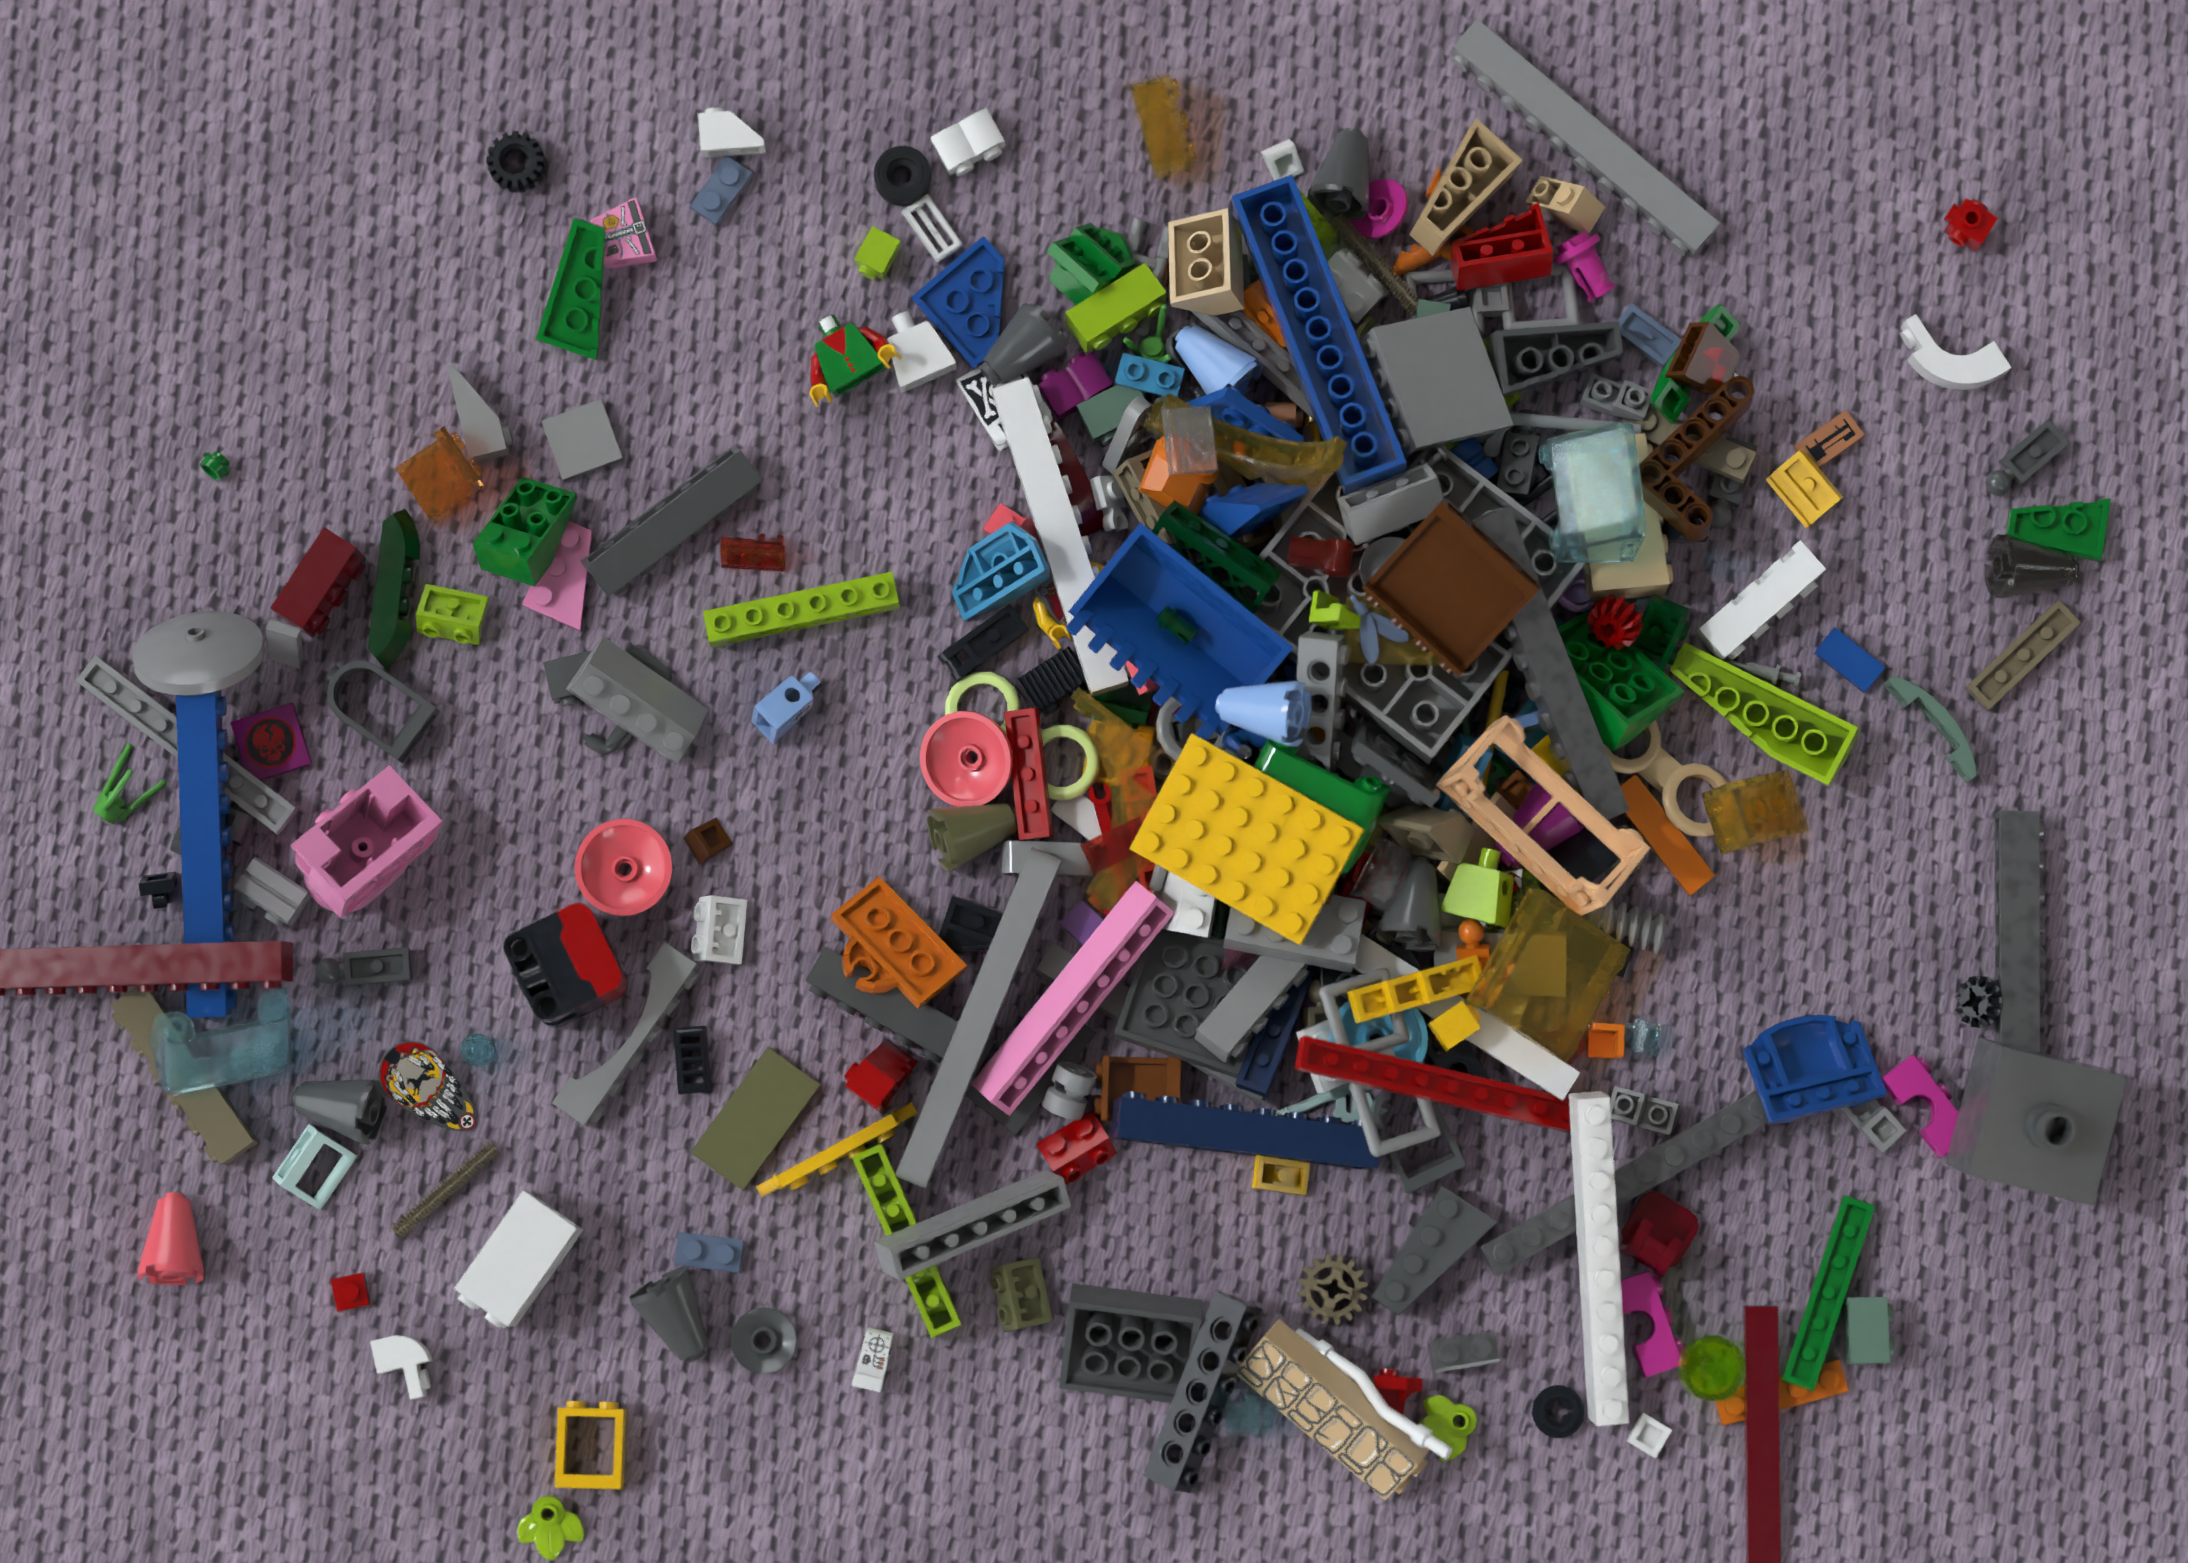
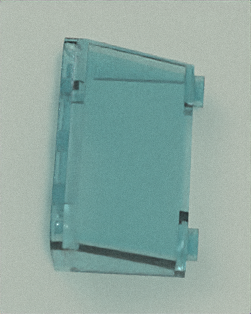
(1596, 494)
(222, 1055)

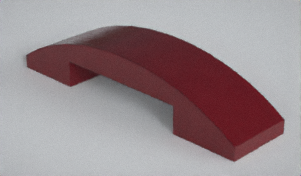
(1080, 484)

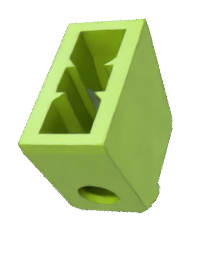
(1481, 891)

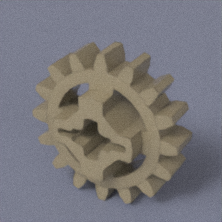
(1335, 1274)

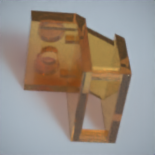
(441, 476)

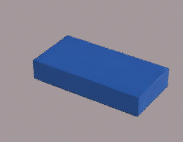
(1849, 660)

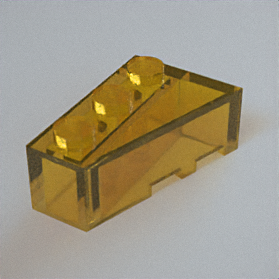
(1162, 124)

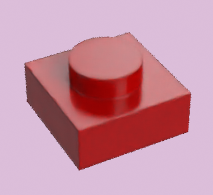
(350, 1291)

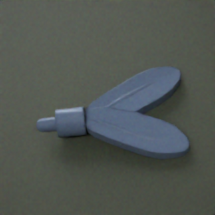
(1372, 624)

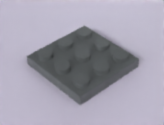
(1396, 763)

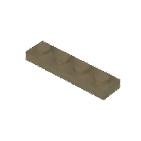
(1721, 457)
(2022, 655)

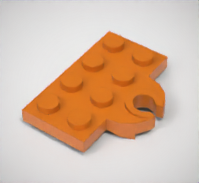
(894, 946)

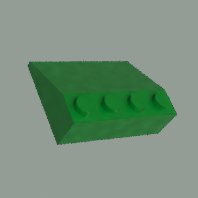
(1619, 686)

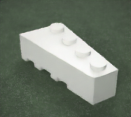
(1760, 602)

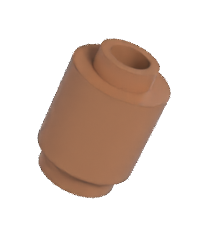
(1285, 412)

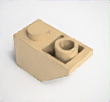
(1566, 203)

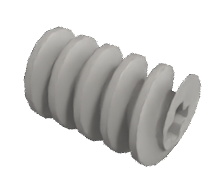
(1633, 925)

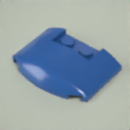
(1812, 1067)

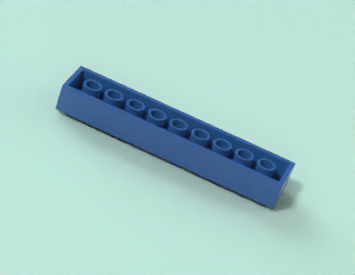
(1318, 332)

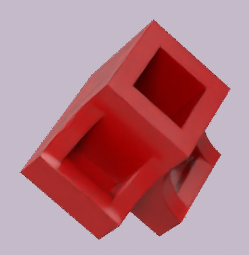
(1395, 1388)

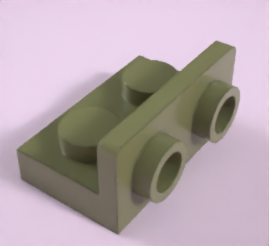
(1021, 1294)

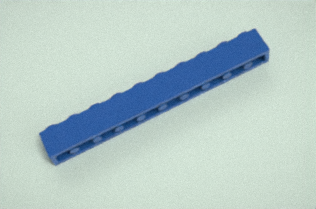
(205, 837)

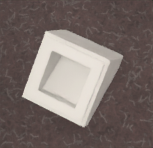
(1283, 160)

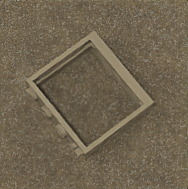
(1149, 511)

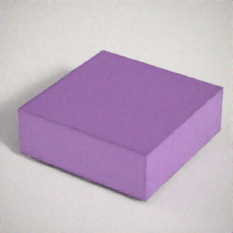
(1081, 922)

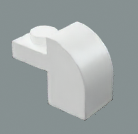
(405, 1353)

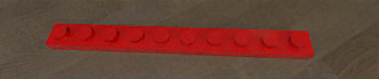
(1432, 1083)

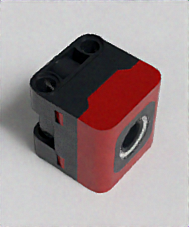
(565, 965)

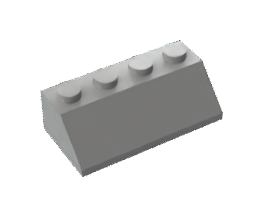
(638, 700)

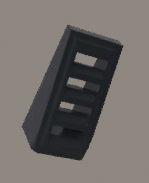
(686, 1032)

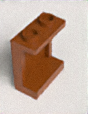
(1135, 1074)

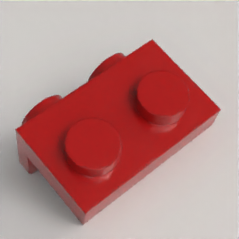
(1077, 1148)

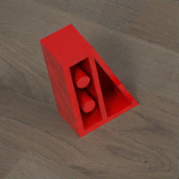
(1503, 253)
(880, 1075)

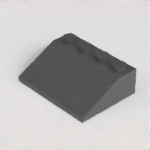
(1127, 1342)

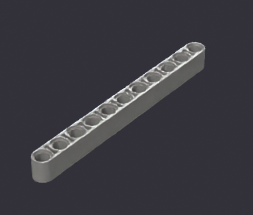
(978, 1017)

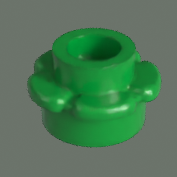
(215, 465)

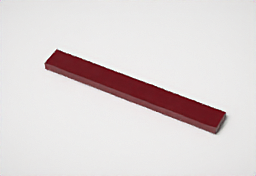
(1762, 1434)

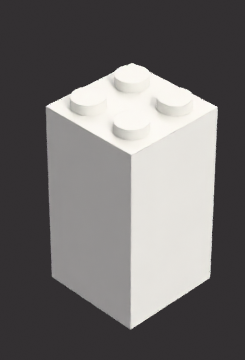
(517, 1260)

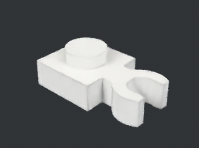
(1110, 499)

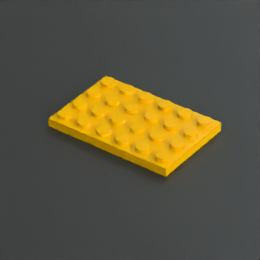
(1246, 839)

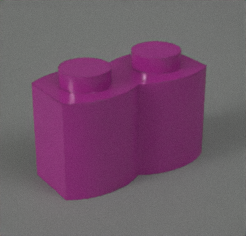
(1074, 384)

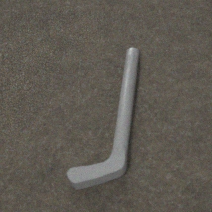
(1492, 445)

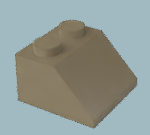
(1430, 831)

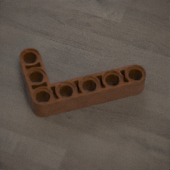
(1687, 452)

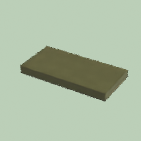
(755, 1119)

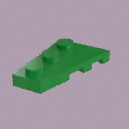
(2067, 528)

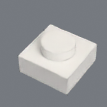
(1649, 1435)

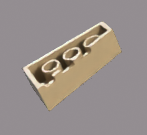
(1469, 181)

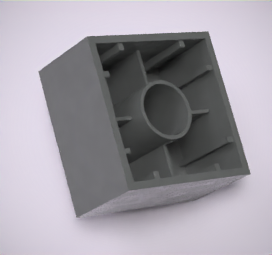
(2036, 1121)

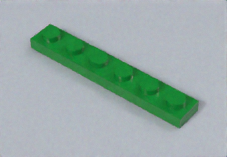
(1828, 1293)

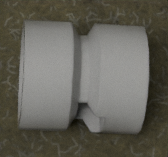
(1069, 1092)

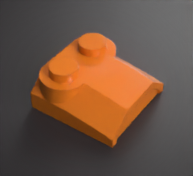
(1165, 488)

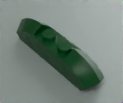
(397, 547)

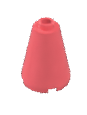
(172, 1244)

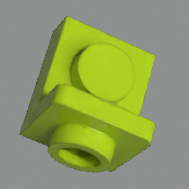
(1329, 614)

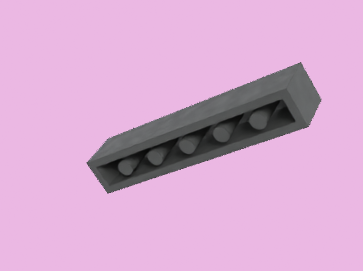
(672, 521)
(891, 1009)

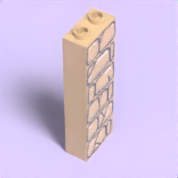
(1331, 1410)

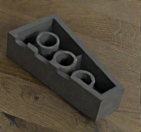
(1545, 354)
(1434, 1244)

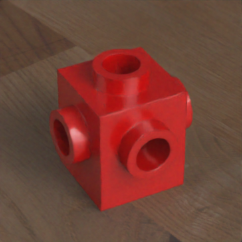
(1969, 223)

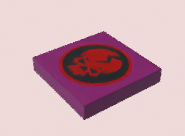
(271, 742)

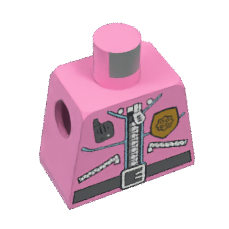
(626, 236)

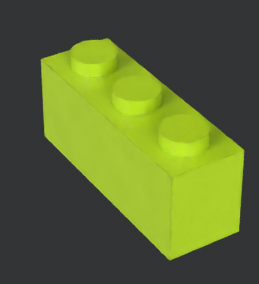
(1116, 309)

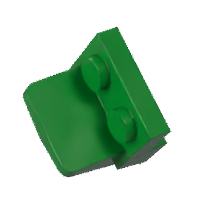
(1089, 261)

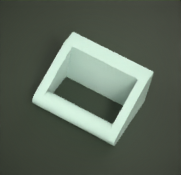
(301, 1157)

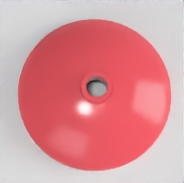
(948, 764)
(608, 849)

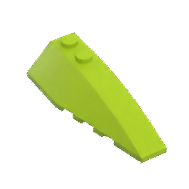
(1770, 717)

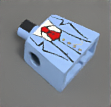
(776, 715)

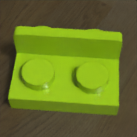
(451, 614)

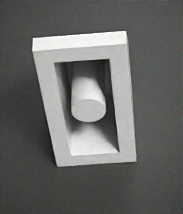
(727, 135)

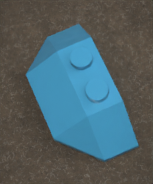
(999, 571)

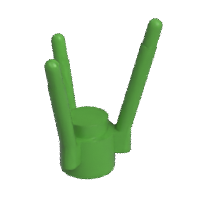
(1152, 346)
(110, 804)

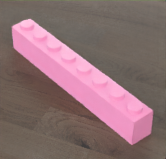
(1072, 998)

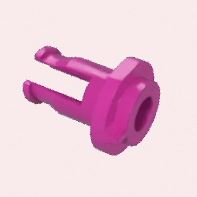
(1585, 264)

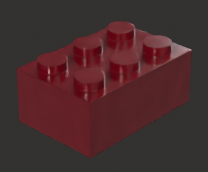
(319, 583)

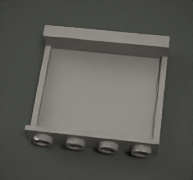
(1436, 380)

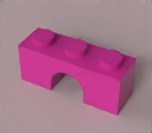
(1912, 1079)
(1660, 1349)

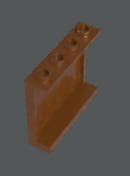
(1451, 587)

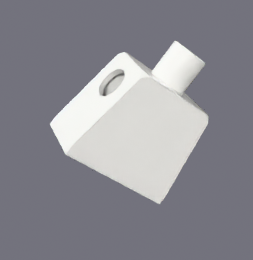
(922, 353)

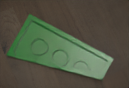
(575, 299)

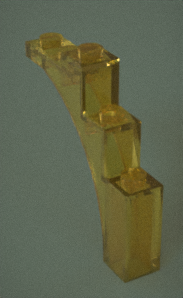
(1261, 455)

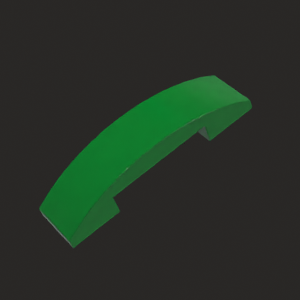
(1670, 396)

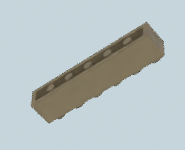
(208, 1110)

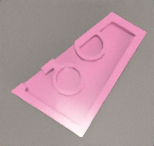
(563, 586)

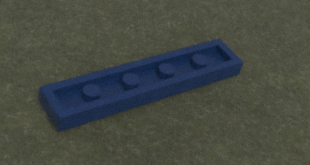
(1271, 1042)

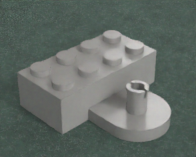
(1329, 943)

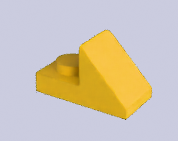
(1280, 1175)

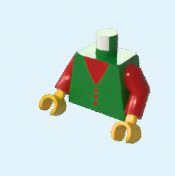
(846, 358)

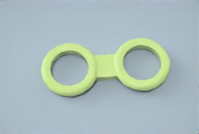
(1048, 734)

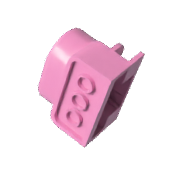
(365, 843)

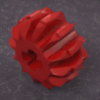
(1615, 622)

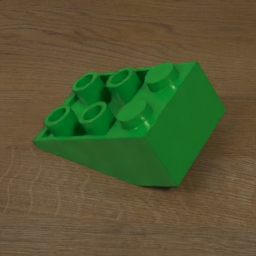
(525, 531)

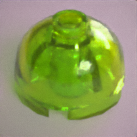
(1711, 1368)

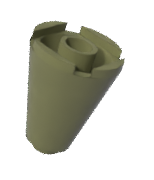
(969, 831)

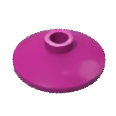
(1384, 196)

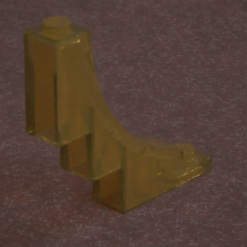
(1123, 755)

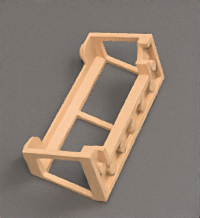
(1465, 789)

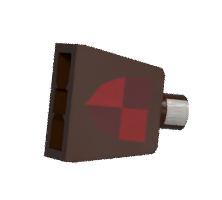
(1703, 359)

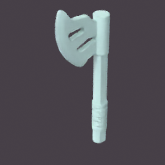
(1337, 1094)

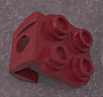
(1658, 1232)

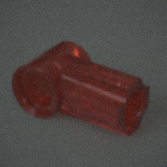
(1329, 556)

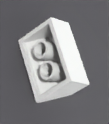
(1192, 906)

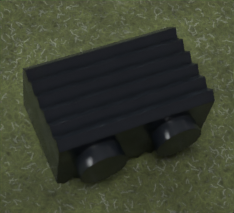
(1052, 682)

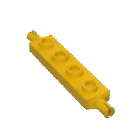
(826, 1159)

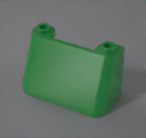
(1355, 801)

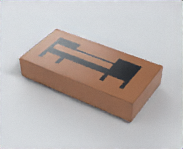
(1831, 439)

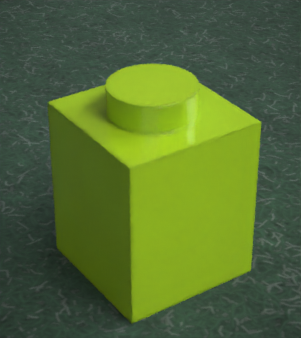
(877, 254)

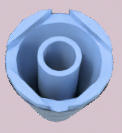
(1216, 361)
(1268, 710)

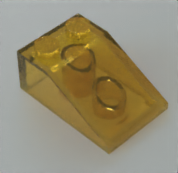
(1754, 811)

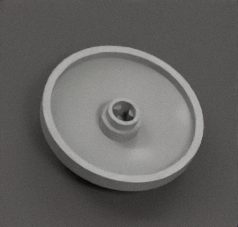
(198, 653)

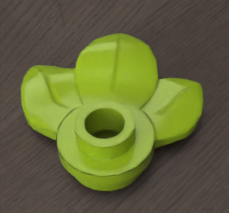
(1442, 1422)
(552, 1531)

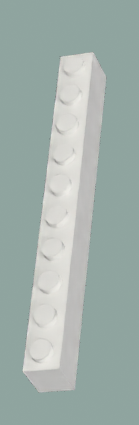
(1054, 519)
(1598, 1258)

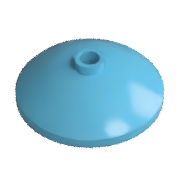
(1382, 1026)

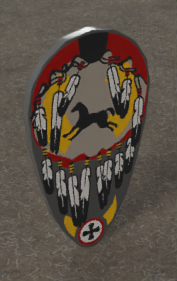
(425, 1086)

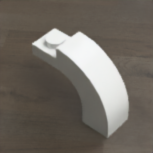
(1951, 370)

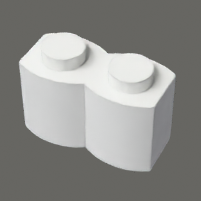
(968, 143)

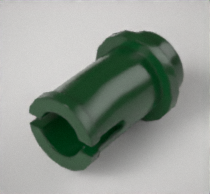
(1176, 624)

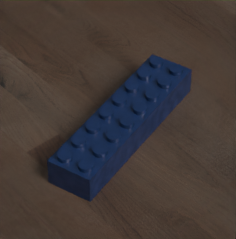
(1241, 1132)

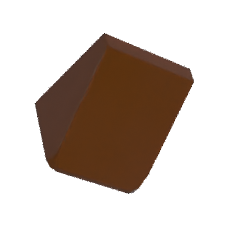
(707, 840)

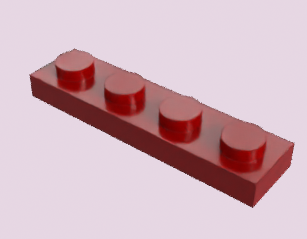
(1029, 774)

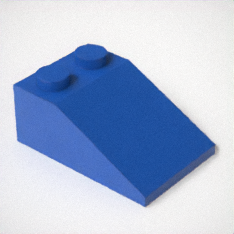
(1249, 507)

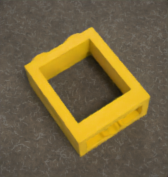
(593, 1481)

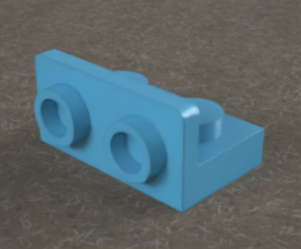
(1149, 375)

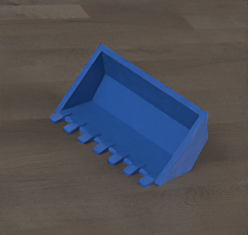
(1225, 653)

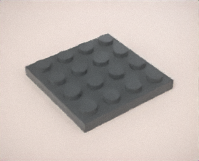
(1174, 993)

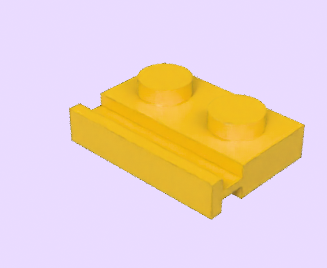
(1804, 488)

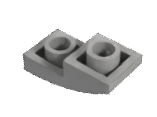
(1618, 400)
(1644, 1111)

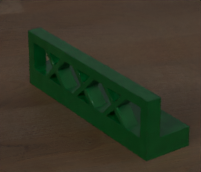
(1194, 532)

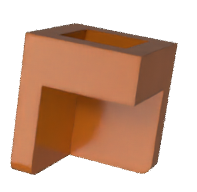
(1606, 1041)

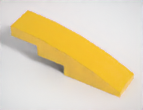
(1414, 989)

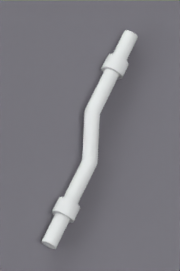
(1419, 1433)

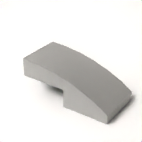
(1875, 1123)

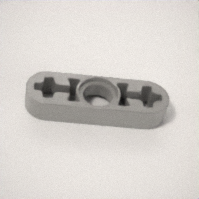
(1127, 434)

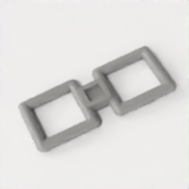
(1499, 301)
(1384, 1046)

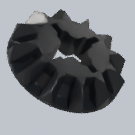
(1988, 1009)
(1569, 1422)

